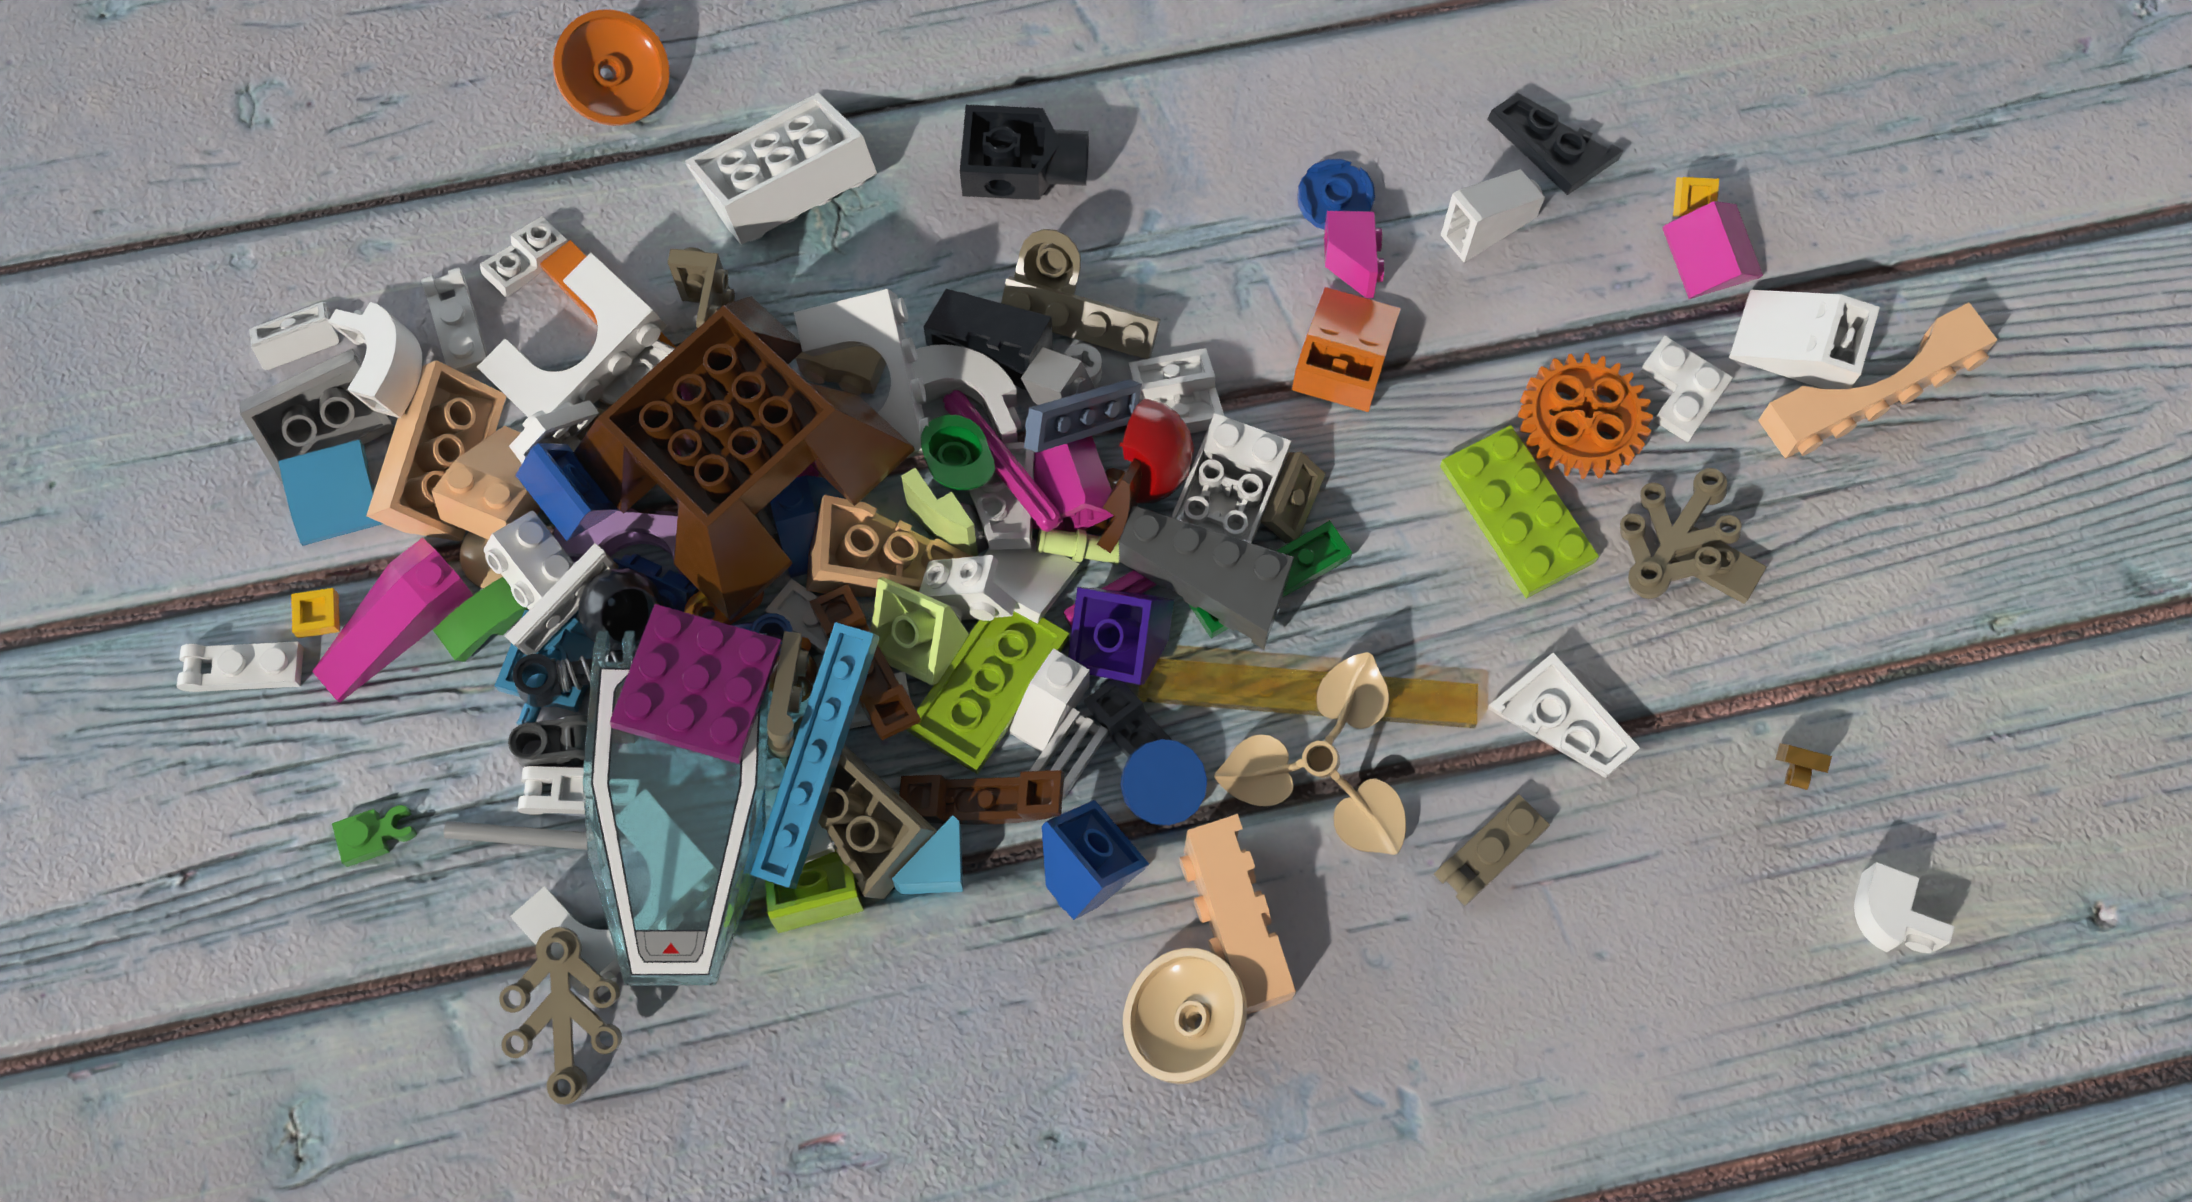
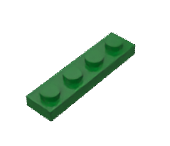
(1313, 557)

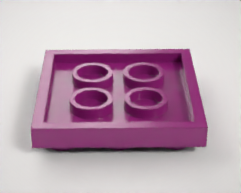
(696, 684)

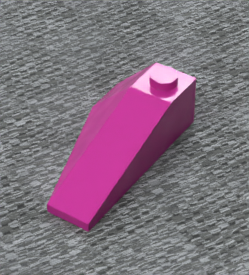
(396, 613)

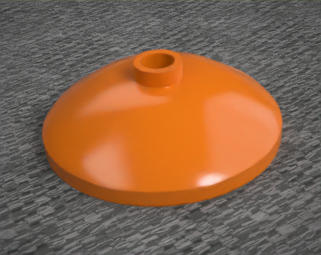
(621, 45)

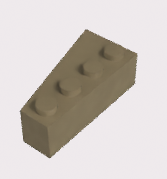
(869, 824)

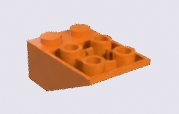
(1345, 349)

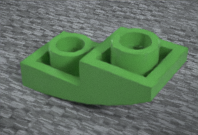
(480, 616)

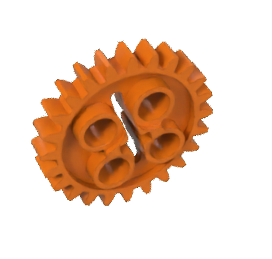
(1585, 416)

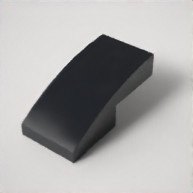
(1124, 716)

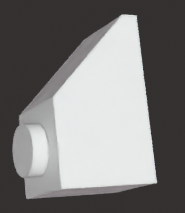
(1049, 699)

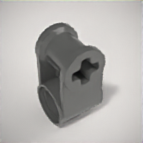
(561, 742)

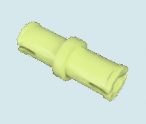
(1075, 545)

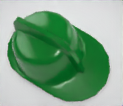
(957, 452)

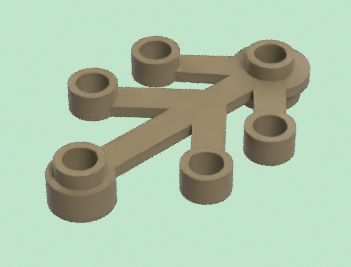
(1677, 537)
(561, 1008)

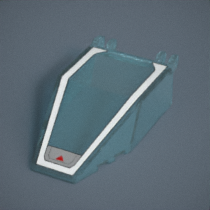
(669, 837)

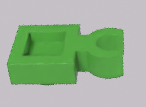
(367, 834)

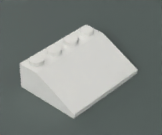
(782, 167)

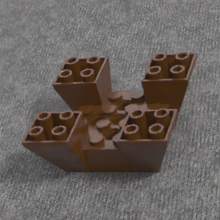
(719, 486)

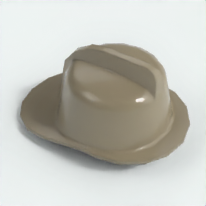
(1049, 260)

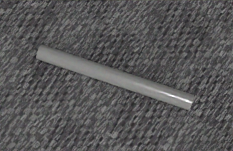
(515, 835)

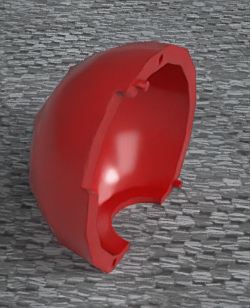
(1162, 445)

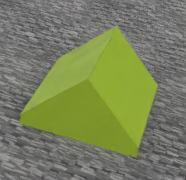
(823, 893)

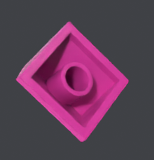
(1712, 249)

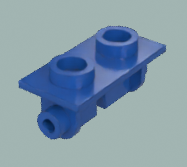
(673, 587)

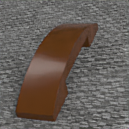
(882, 696)
(985, 800)

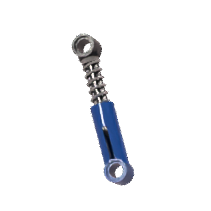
(566, 674)

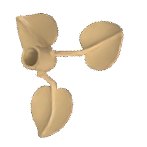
(1260, 770)

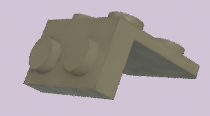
(700, 280)

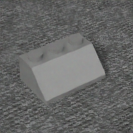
(312, 412)

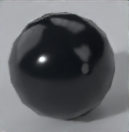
(632, 606)

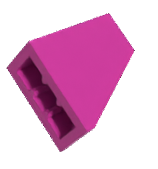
(1073, 483)

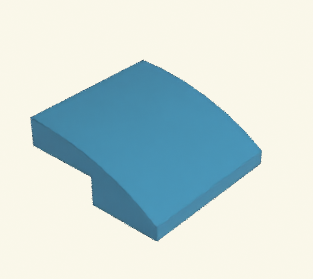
(329, 491)

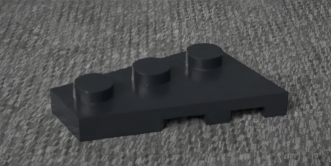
(1557, 150)

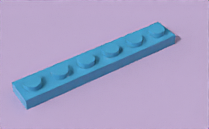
(815, 755)

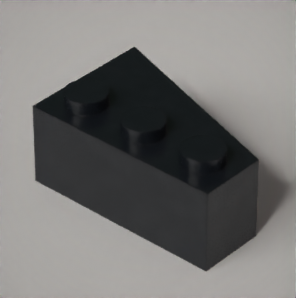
(991, 328)

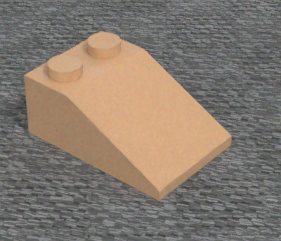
(482, 488)

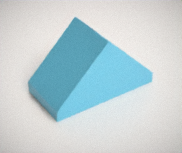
(936, 865)

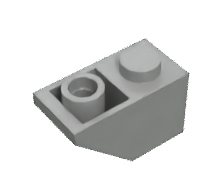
(1055, 377)

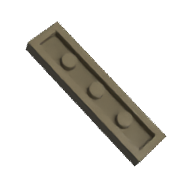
(1086, 318)

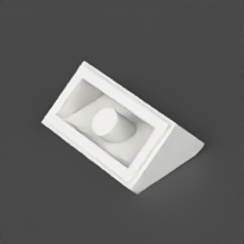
(293, 336)

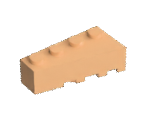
(1236, 912)

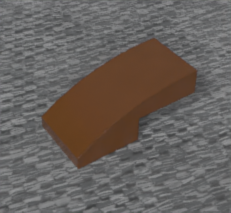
(1120, 503)

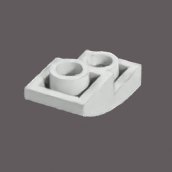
(521, 261)

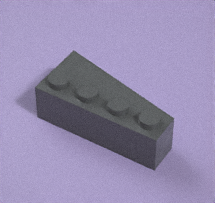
(1209, 570)

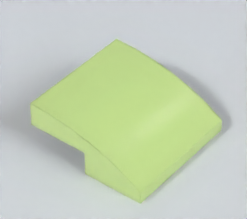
(940, 518)

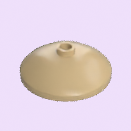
(1164, 1010)

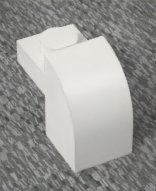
(1885, 912)

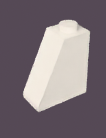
(1490, 212)

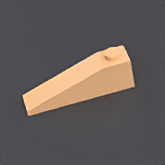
(861, 546)

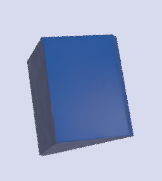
(564, 489)

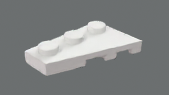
(999, 511)
(1566, 716)

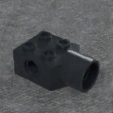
(1018, 153)

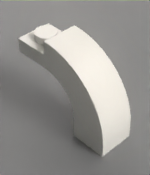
(391, 359)
(977, 377)

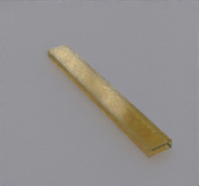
(1296, 692)

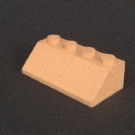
(438, 426)

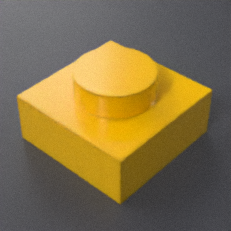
(1693, 194)
(315, 612)

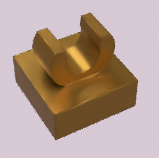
(1801, 764)

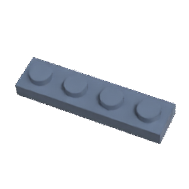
(1081, 415)

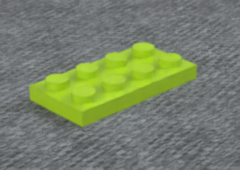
(1519, 511)
(984, 687)

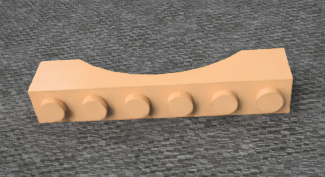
(1811, 414)

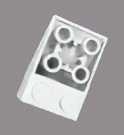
(1806, 336)
(1232, 478)

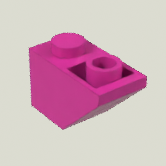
(1352, 249)

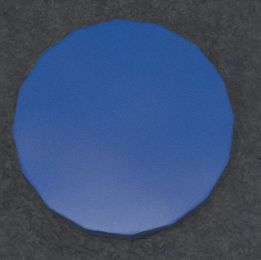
(1334, 187)
(1163, 782)

